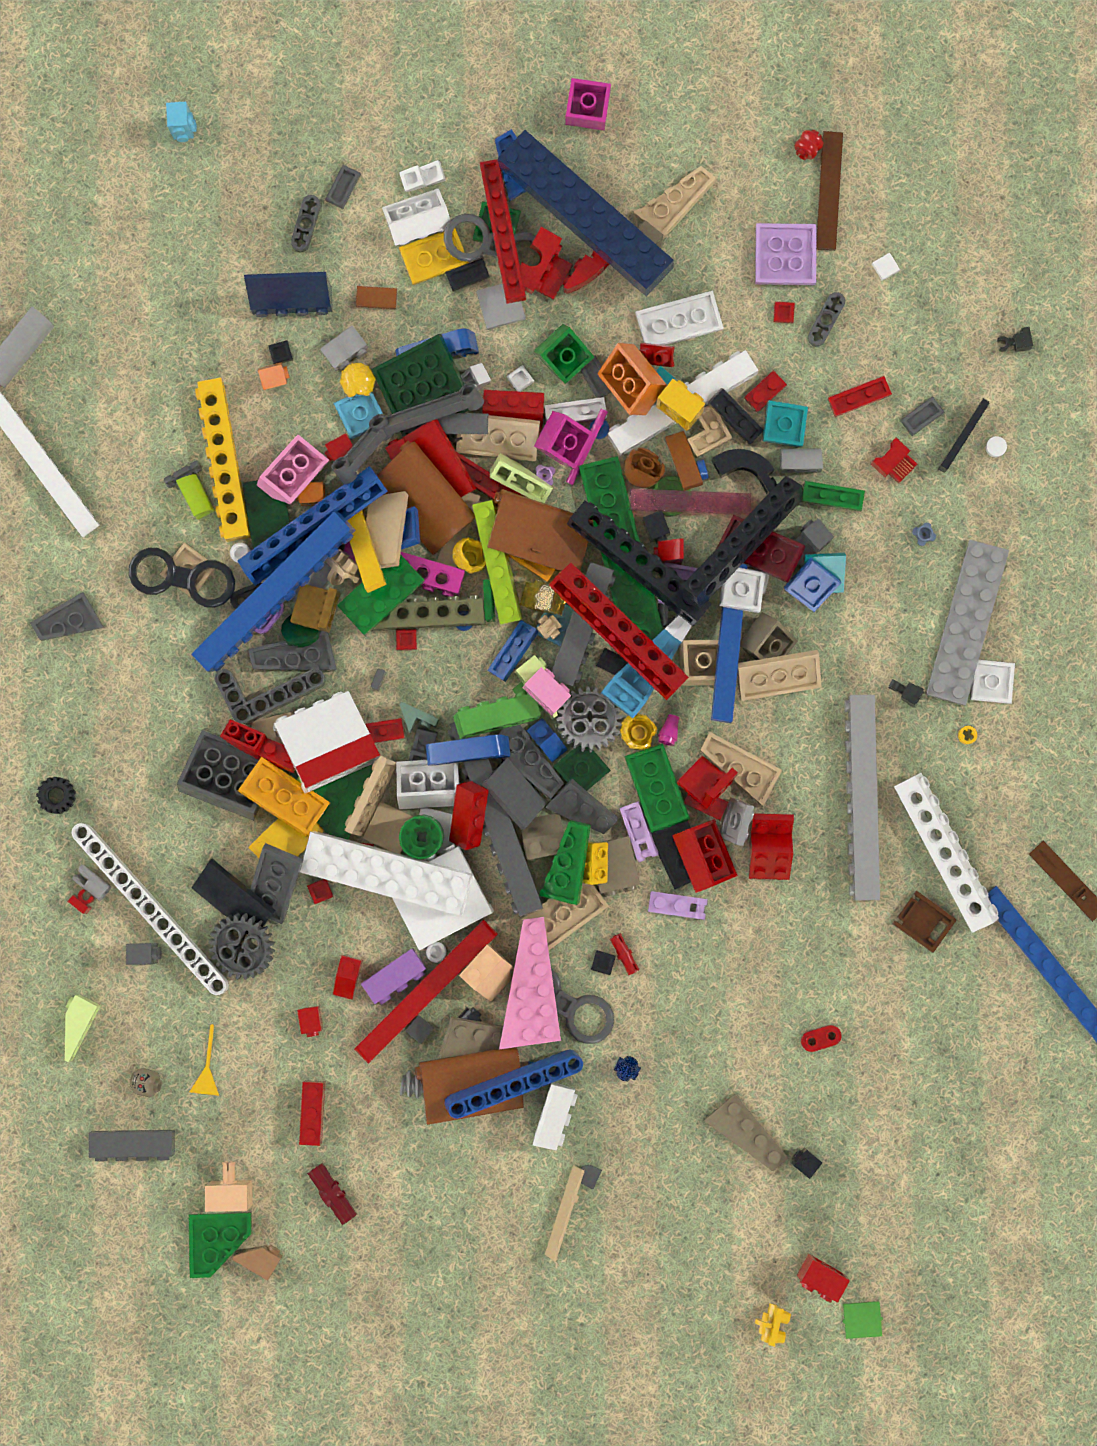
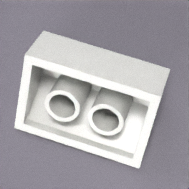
(416, 217)
(426, 785)
(554, 1116)

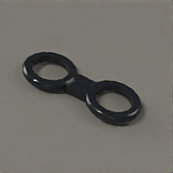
(181, 577)

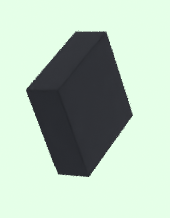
(280, 352)
(603, 962)

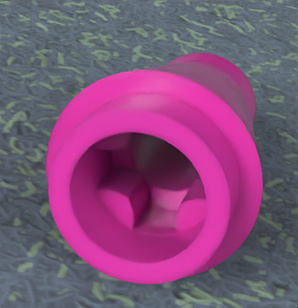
(669, 732)

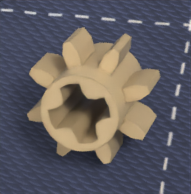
(549, 627)

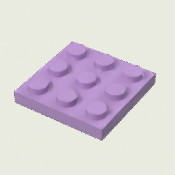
(785, 254)

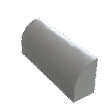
(22, 343)

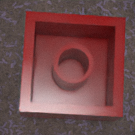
(823, 1278)

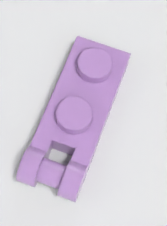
(638, 831)
(676, 905)

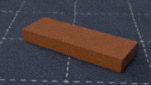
(683, 461)

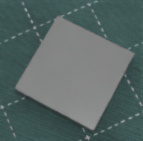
(495, 310)

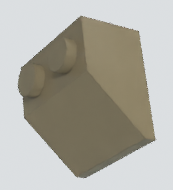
(767, 638)
(543, 836)

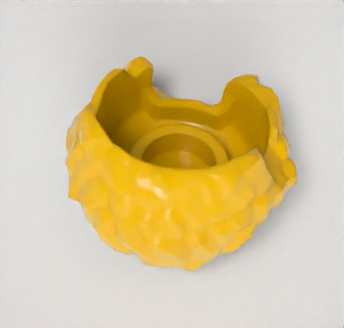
(357, 379)
(469, 555)
(638, 731)

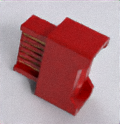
(895, 462)

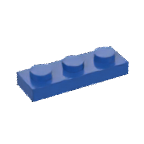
(513, 650)

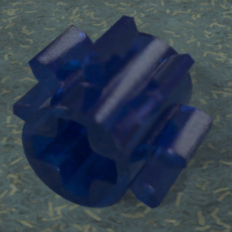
(627, 1068)

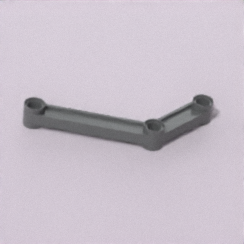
(384, 427)

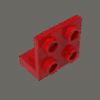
(706, 781)

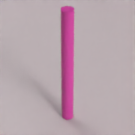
(595, 429)

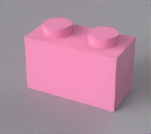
(547, 690)

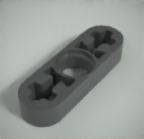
(314, 211)
(828, 304)

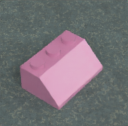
(292, 471)

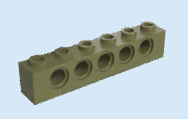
(474, 618)

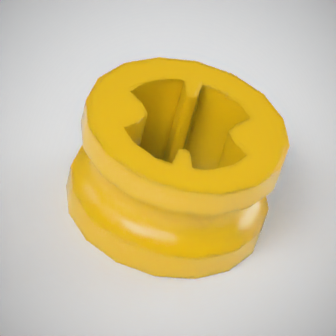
(973, 733)

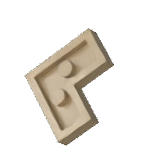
(714, 433)

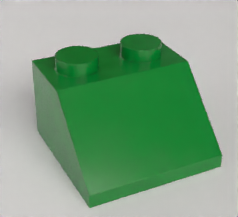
(564, 353)

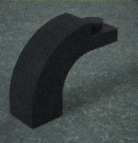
(748, 461)

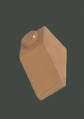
(259, 1260)

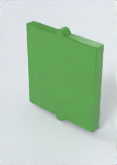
(862, 1319)

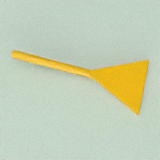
(205, 1082)

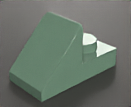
(412, 714)

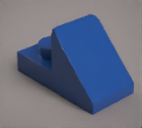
(547, 740)

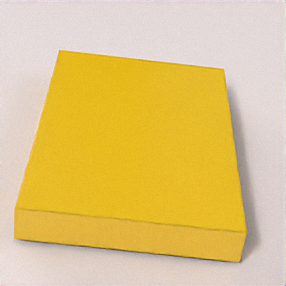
(429, 257)

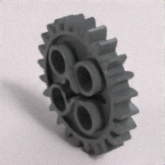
(258, 954)

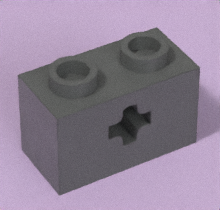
(142, 953)

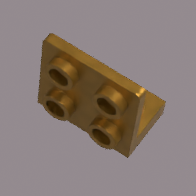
(315, 607)

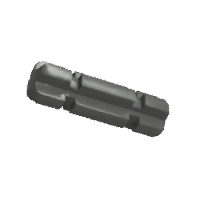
(194, 467)

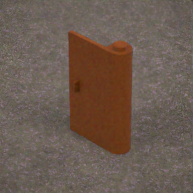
(439, 506)
(536, 532)
(457, 1073)

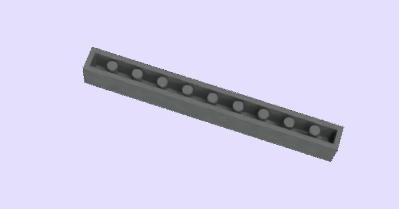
(504, 841)

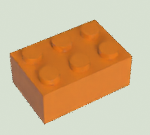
(631, 379)

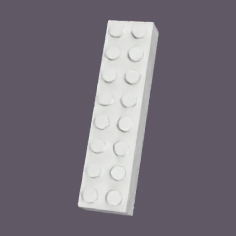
(386, 873)

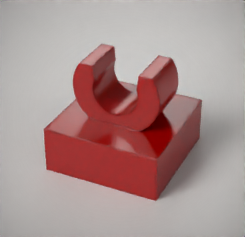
(80, 903)

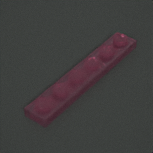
(690, 501)

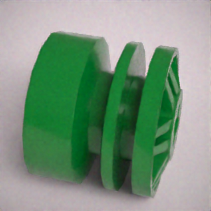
(409, 836)

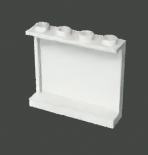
(432, 925)

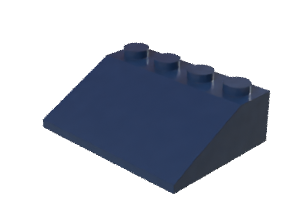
(289, 293)

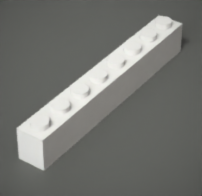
(642, 428)

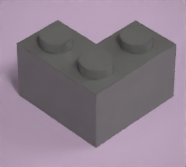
(814, 537)

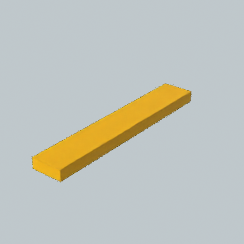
(365, 554)

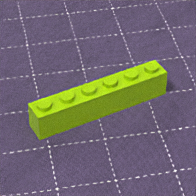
(497, 566)

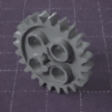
(590, 737)

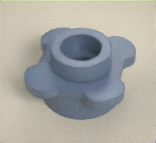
(926, 528)

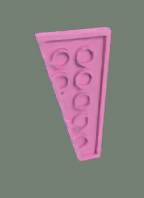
(531, 1001)

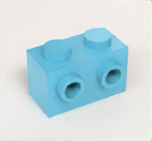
(180, 121)

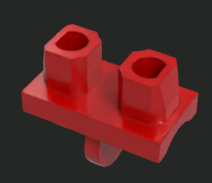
(658, 354)

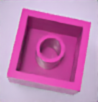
(588, 104)
(563, 439)

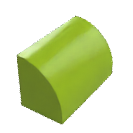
(195, 496)

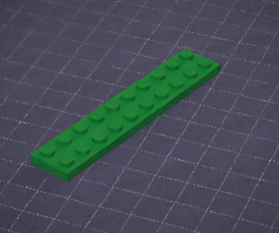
(607, 490)

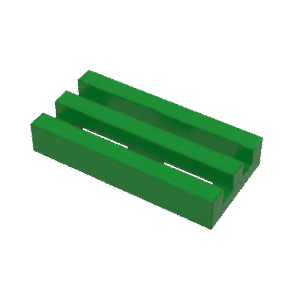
(489, 605)

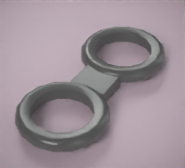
(488, 244)
(567, 1006)

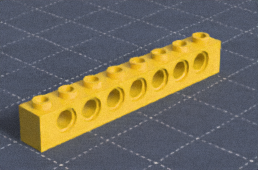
(215, 389)

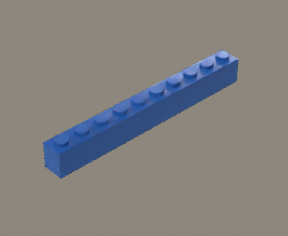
(273, 592)

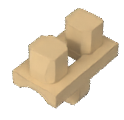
(345, 570)

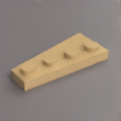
(677, 201)
(753, 775)

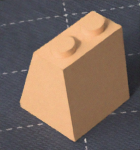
(488, 973)

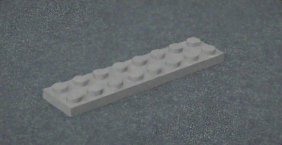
(967, 622)

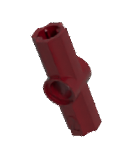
(332, 1194)

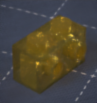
(542, 598)

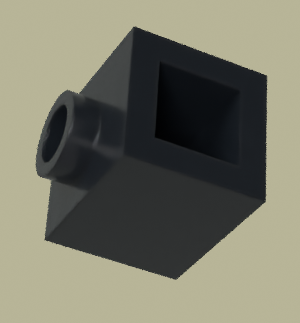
(806, 1162)

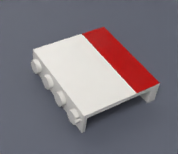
(327, 741)

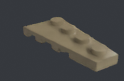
(743, 1129)

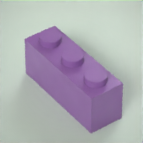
(394, 977)

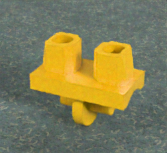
(771, 1323)

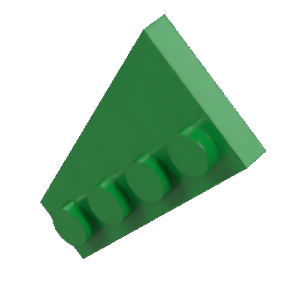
(568, 865)

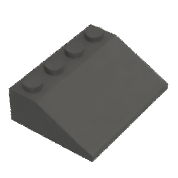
(216, 774)

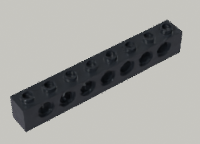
(742, 542)
(628, 563)

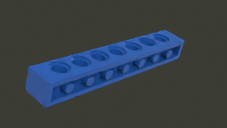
(346, 500)

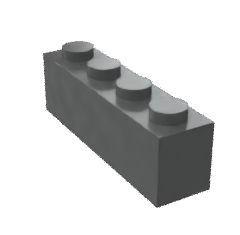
(131, 1143)

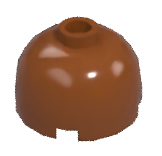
(643, 468)

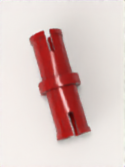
(624, 954)

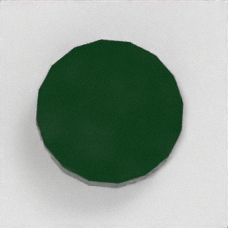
(297, 634)

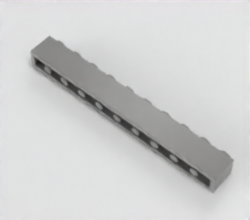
(863, 797)

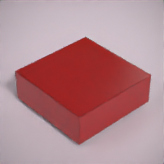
(783, 312)
(406, 639)
(320, 891)

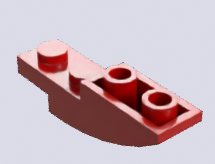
(585, 272)
(257, 745)

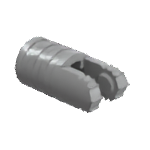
(94, 885)

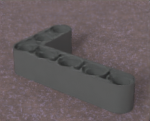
(268, 697)

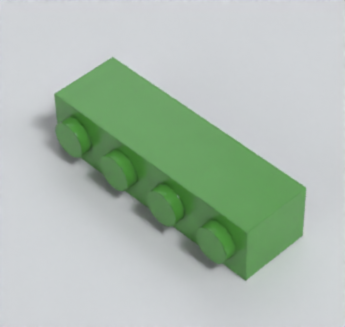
(496, 716)

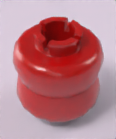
(808, 144)

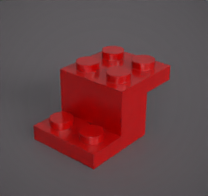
(771, 846)

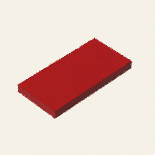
(441, 453)

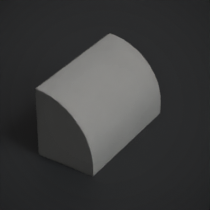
(801, 460)

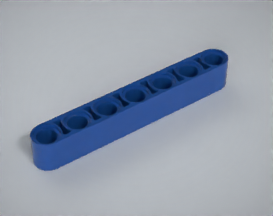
(523, 1086)

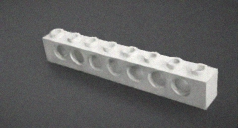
(936, 846)

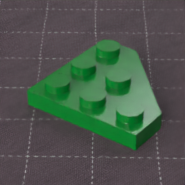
(214, 1239)

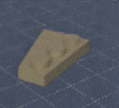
(469, 1037)

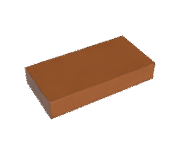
(376, 297)

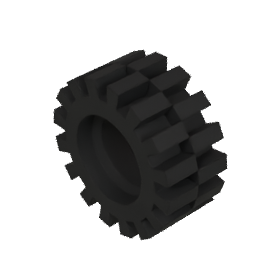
(47, 786)

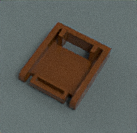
(921, 918)

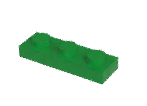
(833, 496)

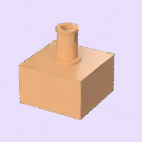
(229, 1193)

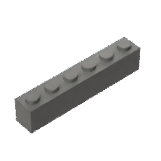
(580, 633)

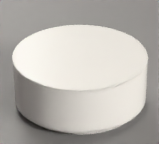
(996, 446)
(238, 550)
(436, 952)

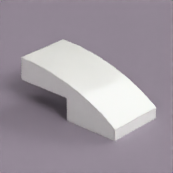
(421, 177)

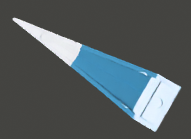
(628, 688)

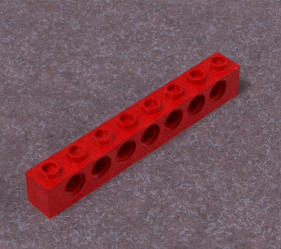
(618, 631)

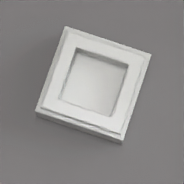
(885, 266)
(520, 379)

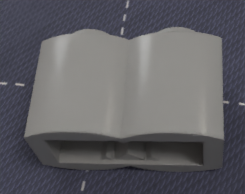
(344, 348)

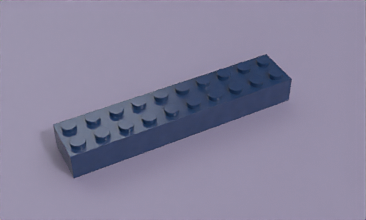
(585, 213)

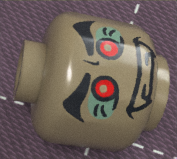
(145, 1082)

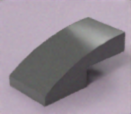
(422, 737)

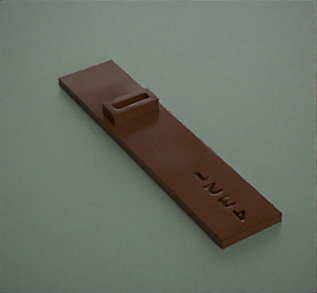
(1065, 879)

